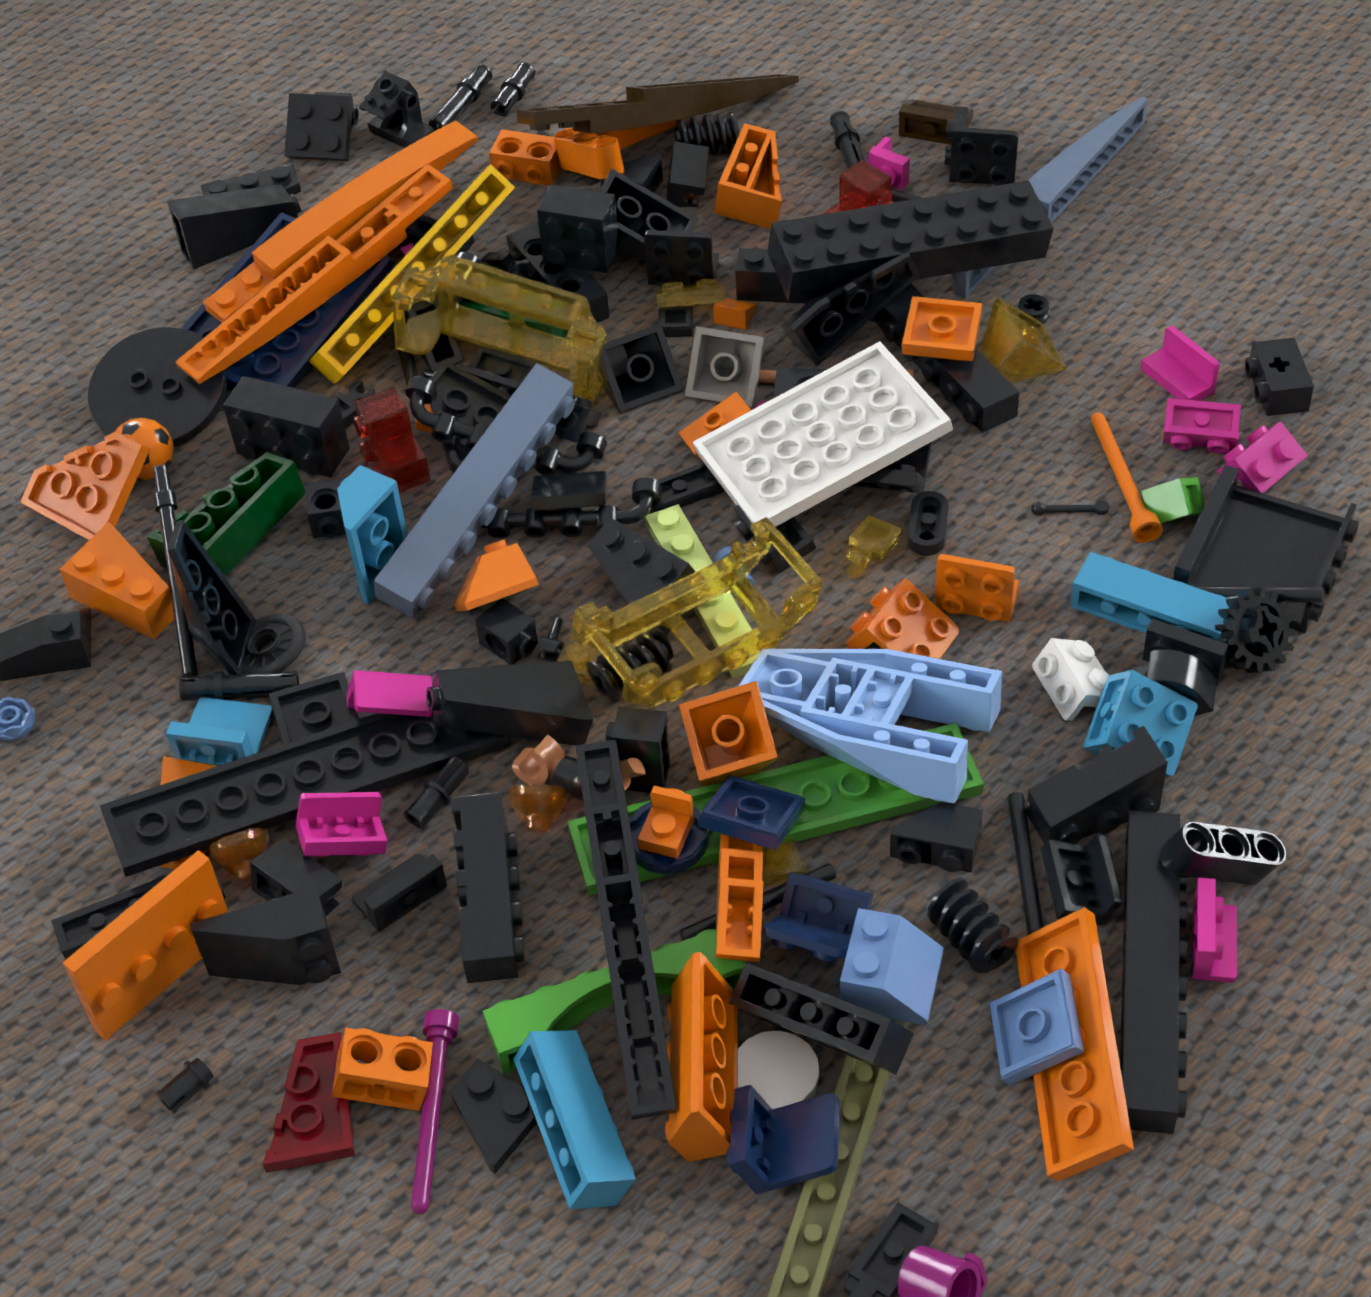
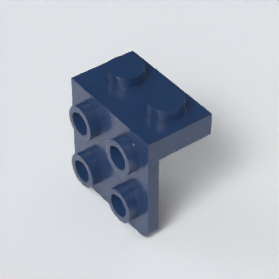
(816, 917)
(782, 1143)

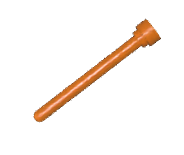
(1144, 524)

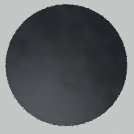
(144, 382)

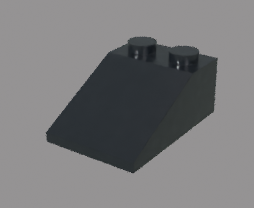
(641, 211)
(270, 941)

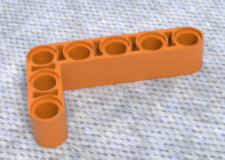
(599, 152)

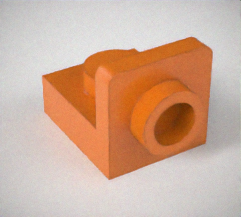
(667, 822)

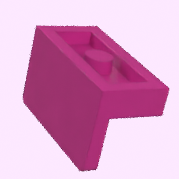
(1182, 367)
(389, 693)

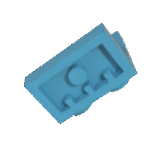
(1135, 701)
(220, 731)

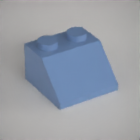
(890, 967)

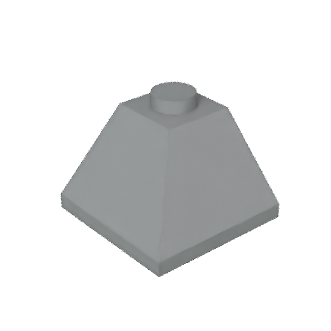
(724, 365)

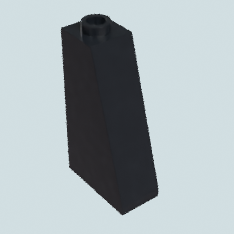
(227, 221)
(513, 701)

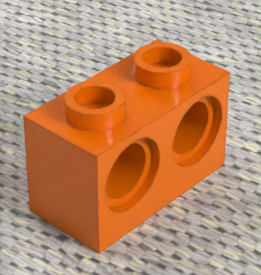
(525, 157)
(381, 1078)

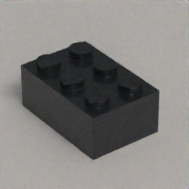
(287, 424)

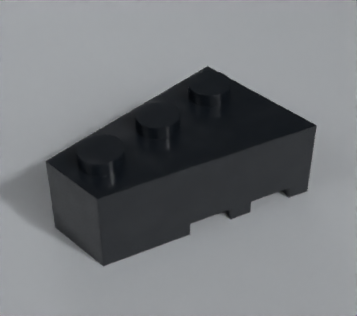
(636, 563)

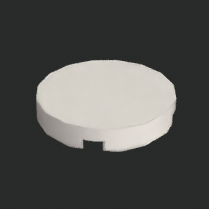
(778, 1067)

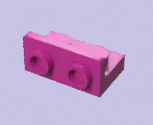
(1213, 935)

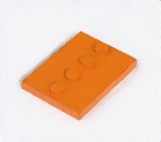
(145, 946)

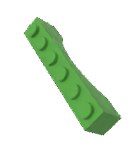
(574, 1000)

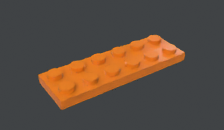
(1084, 1096)

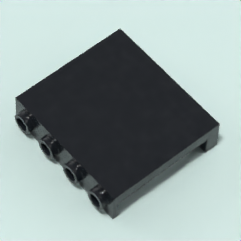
(1265, 543)

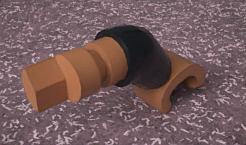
(548, 760)

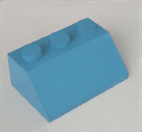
(371, 523)

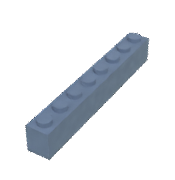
(474, 492)

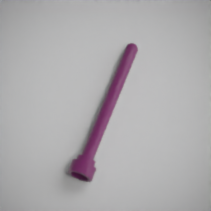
(440, 1028)

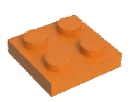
(942, 328)

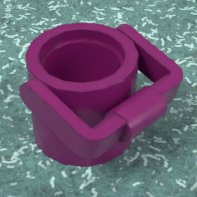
(940, 1274)

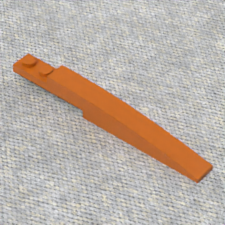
(337, 215)
(315, 277)

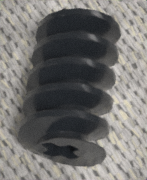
(709, 133)
(645, 649)
(971, 927)

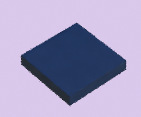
(752, 812)

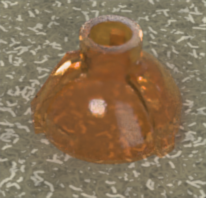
(538, 804)
(239, 850)

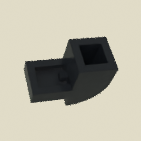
(1183, 675)

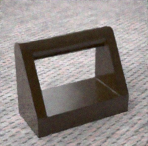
(927, 120)

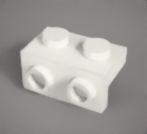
(1070, 675)

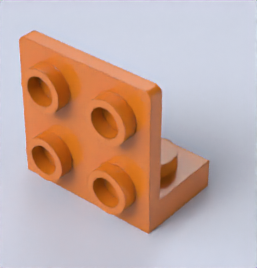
(975, 588)

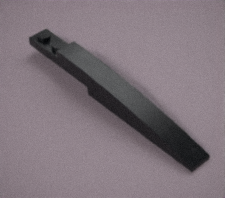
(625, 932)

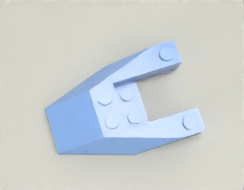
(853, 697)

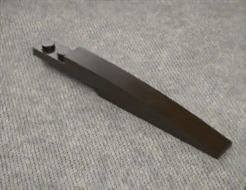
(655, 104)

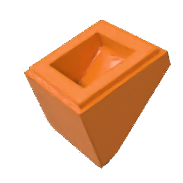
(733, 313)

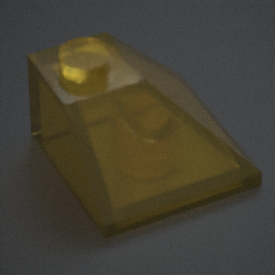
(1019, 344)

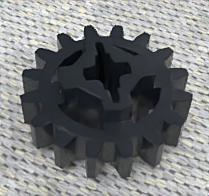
(1256, 629)

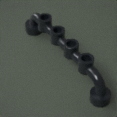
(445, 426)
(645, 494)

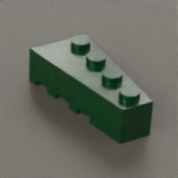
(242, 513)

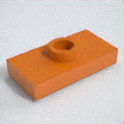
(721, 414)

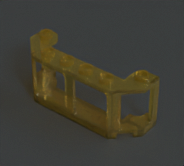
(511, 293)
(664, 607)

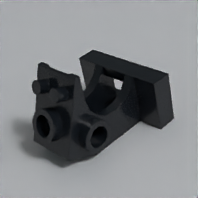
(395, 104)

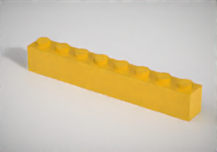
(441, 240)

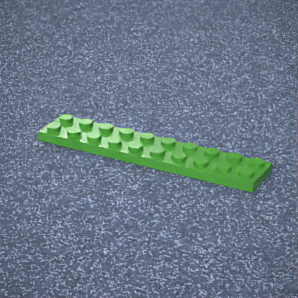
(835, 801)

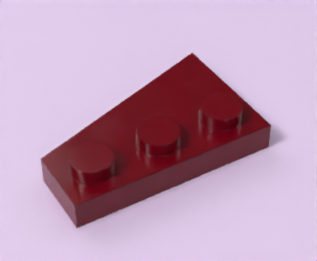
(311, 1121)

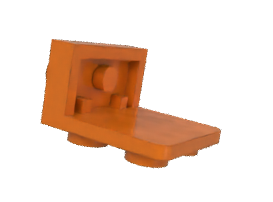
(904, 622)

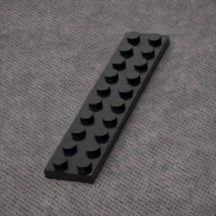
(267, 786)

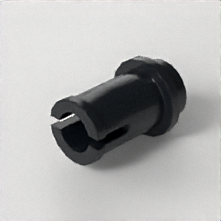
(185, 1085)

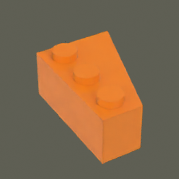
(751, 179)
(118, 583)

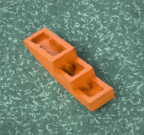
(739, 900)

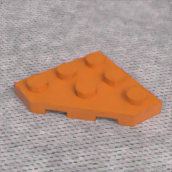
(88, 484)

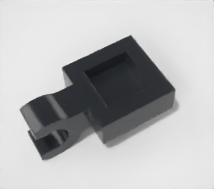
(505, 262)

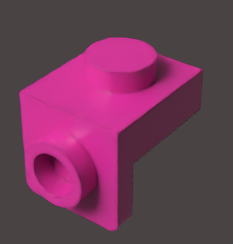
(890, 163)

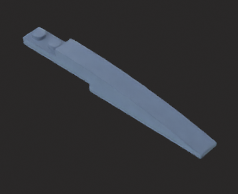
(1071, 172)

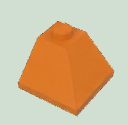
(495, 576)
(729, 733)

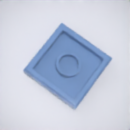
(1036, 1027)

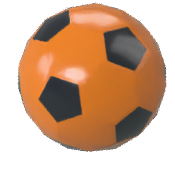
(154, 436)

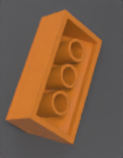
(702, 1061)

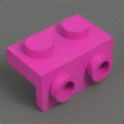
(1201, 424)
(1266, 458)
(340, 824)

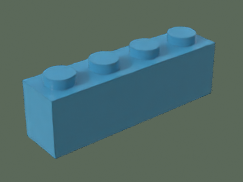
(1137, 596)
(574, 1119)

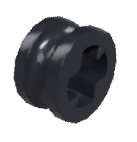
(1035, 306)

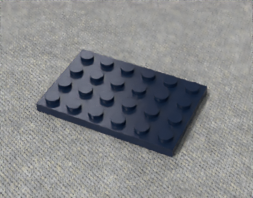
(287, 355)

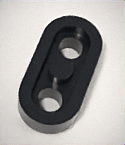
(928, 523)

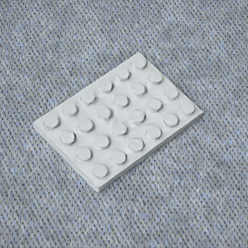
(822, 436)

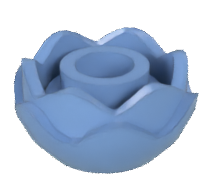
(15, 718)

